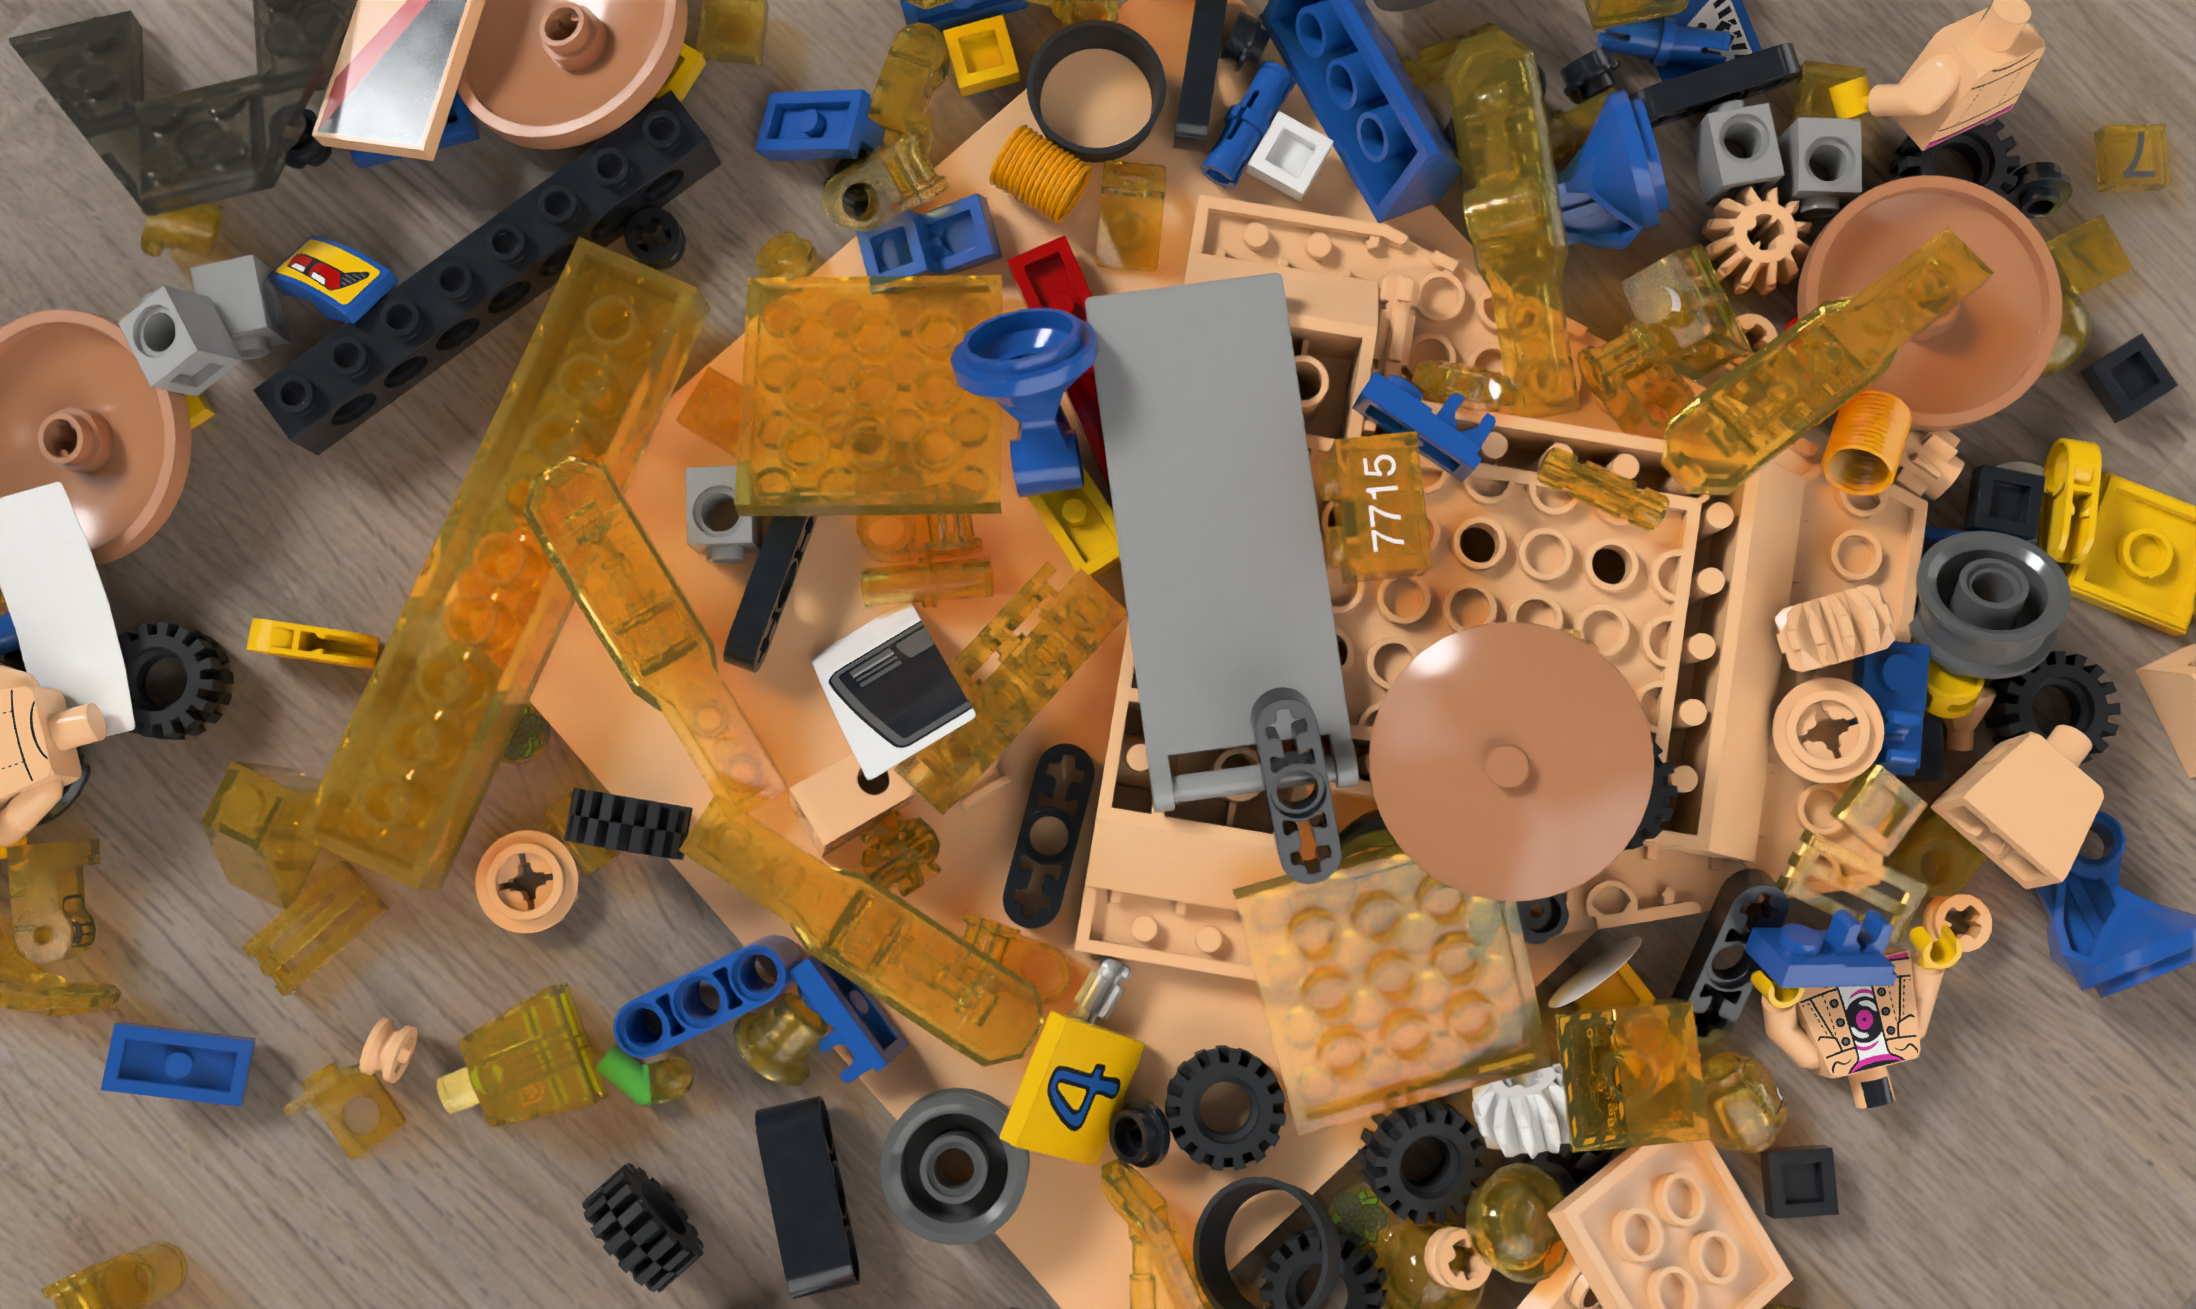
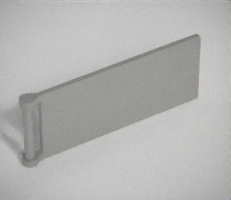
(1216, 526)

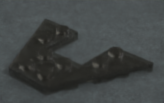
(199, 140)

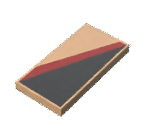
(397, 76)

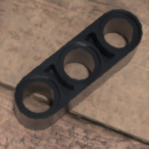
(807, 1197)

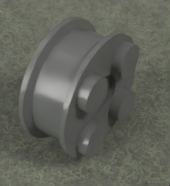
(1988, 604)
(928, 1201)

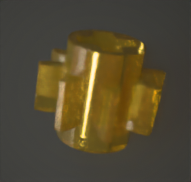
(900, 853)

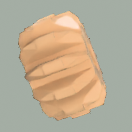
(1770, 224)
(1835, 628)

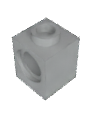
(1835, 146)
(1722, 173)
(245, 302)
(179, 341)
(704, 492)

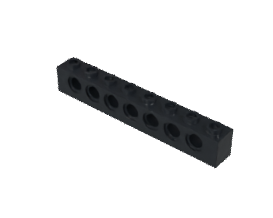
(486, 276)

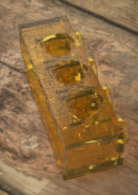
(1026, 680)

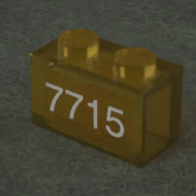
(1376, 508)

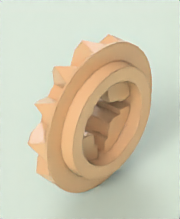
(1841, 701)
(505, 863)

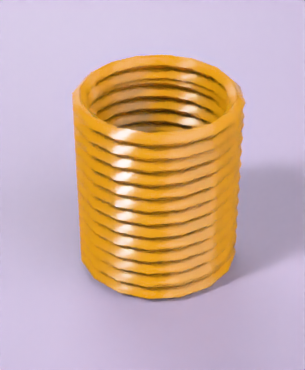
(1040, 174)
(1867, 443)

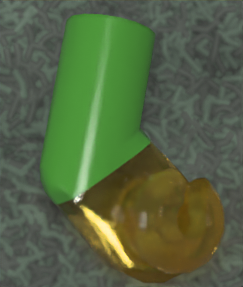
(649, 1082)

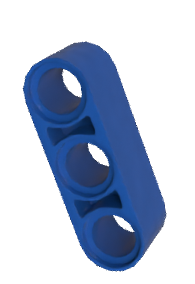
(680, 1003)

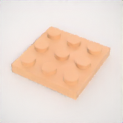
(1669, 1233)

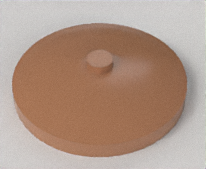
(569, 67)
(1985, 346)
(89, 419)
(1511, 761)

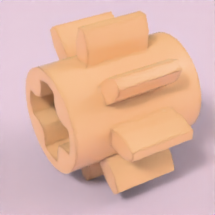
(1928, 463)

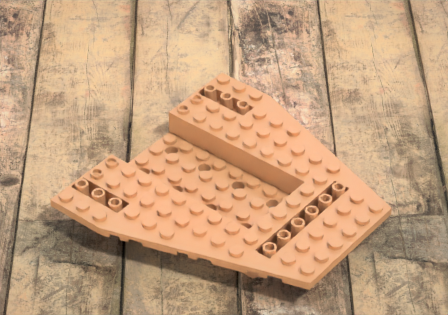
(1681, 626)

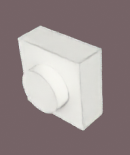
(1289, 156)

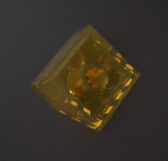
(1631, 1075)

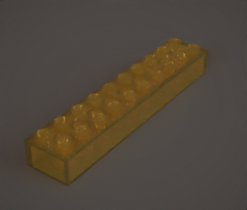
(488, 592)

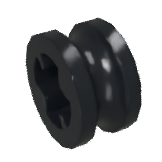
(647, 222)

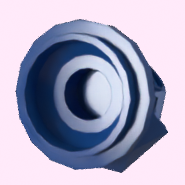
(1614, 179)
(1025, 367)
(2107, 932)

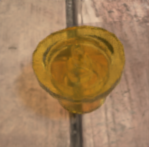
(187, 229)
(780, 1040)

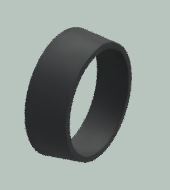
(1096, 35)
(1211, 1237)

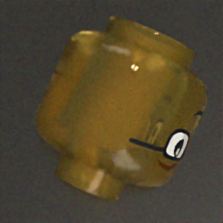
(1741, 1103)

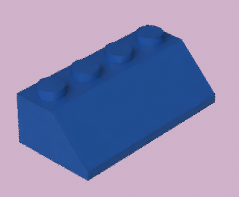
(1364, 102)

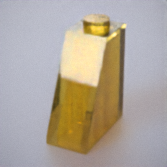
(255, 830)

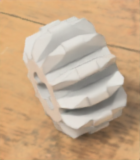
(1523, 1112)

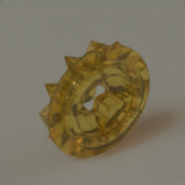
(1481, 388)

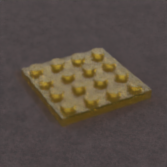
(859, 398)
(1388, 988)

